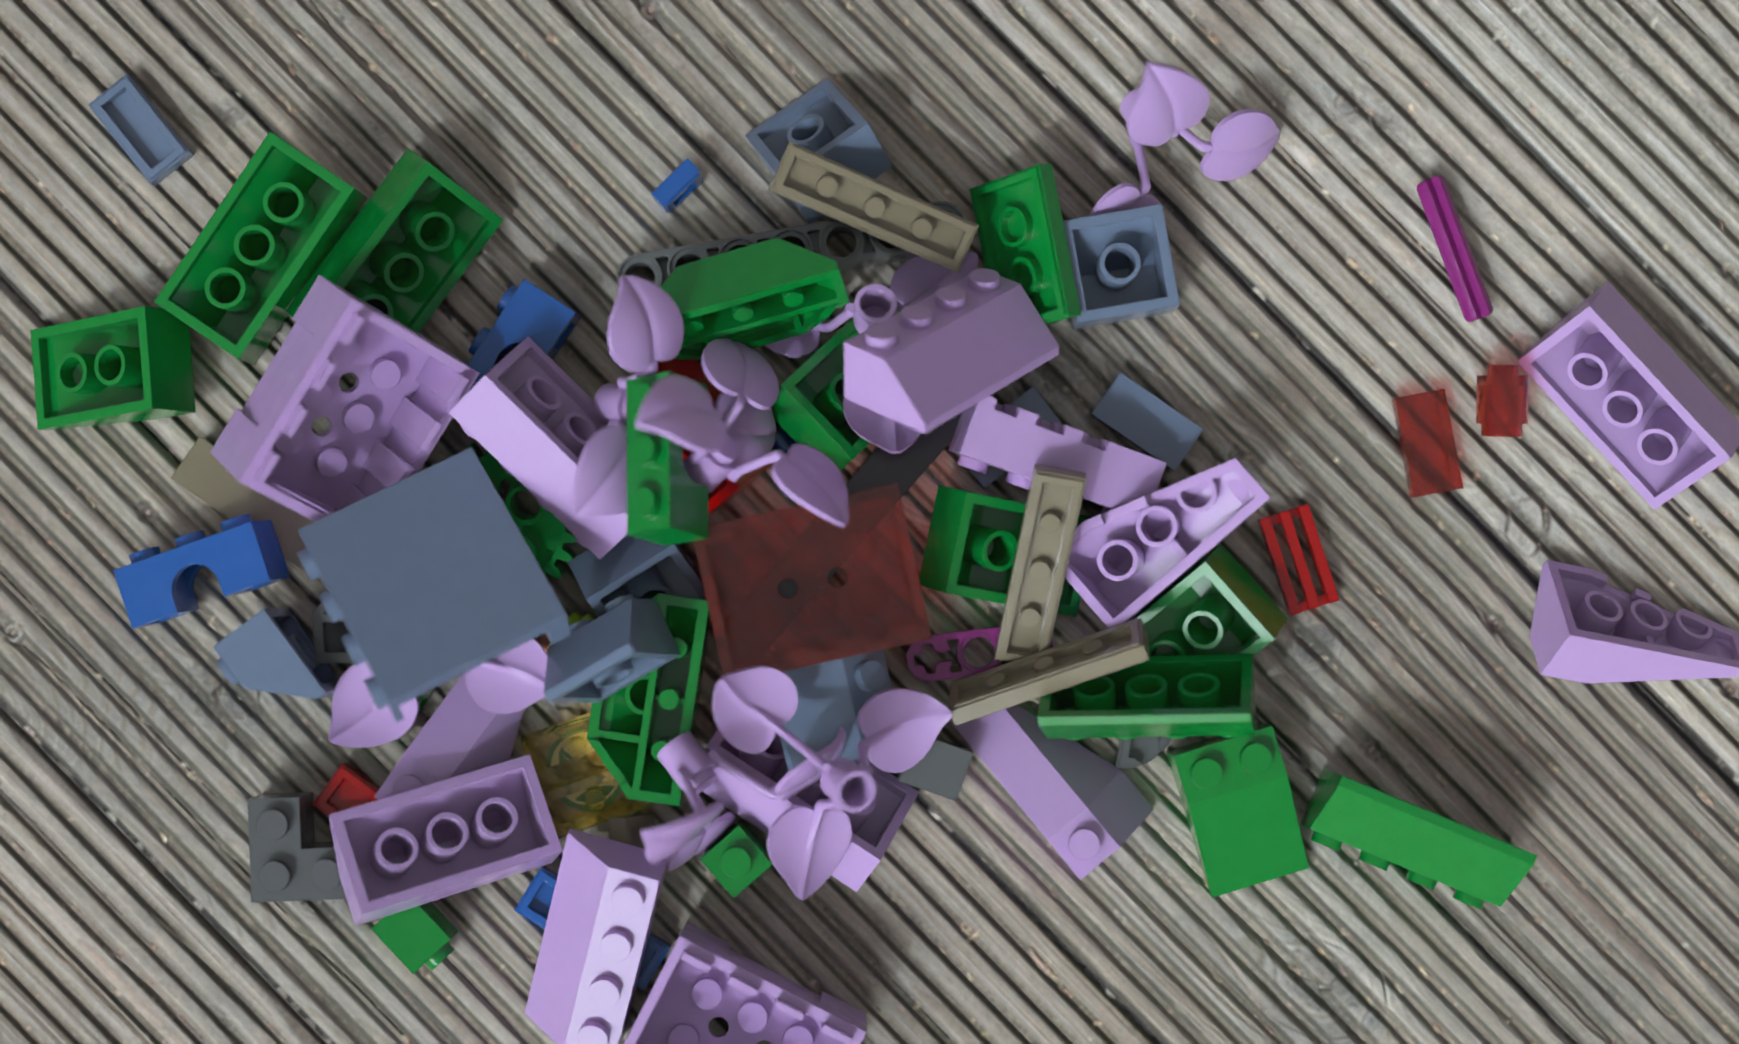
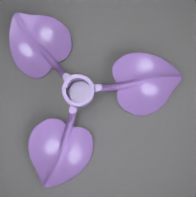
(1168, 106)
(872, 305)
(641, 331)
(686, 416)
(497, 686)
(898, 733)
(694, 773)

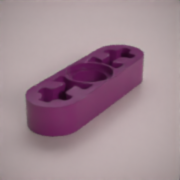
(939, 644)

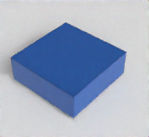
(677, 186)

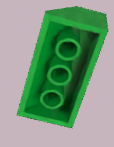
(408, 243)
(260, 249)
(1157, 699)
(1415, 839)

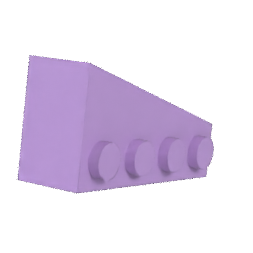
(1019, 438)

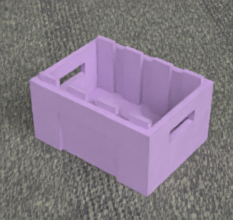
(375, 428)
(713, 981)

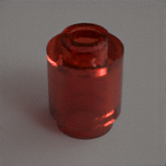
(1502, 401)

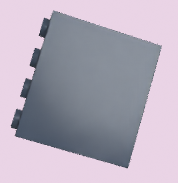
(430, 580)

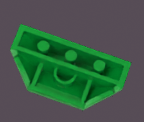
(754, 295)
(655, 709)

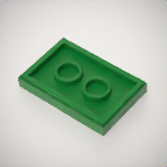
(1026, 239)

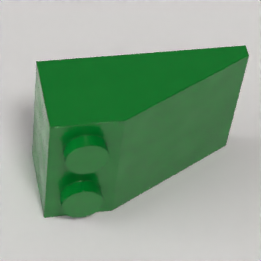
(112, 369)
(813, 399)
(975, 546)
(1212, 611)
(1239, 809)

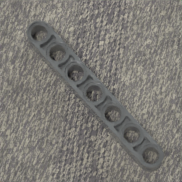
(811, 236)

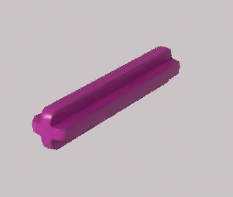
(1454, 248)

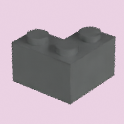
(284, 853)

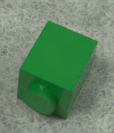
(737, 858)
(417, 936)

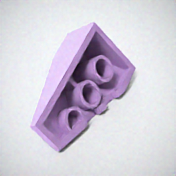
(1147, 544)
(1607, 635)
(453, 743)
(1063, 788)

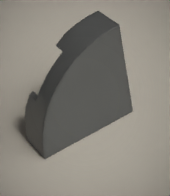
(1139, 751)

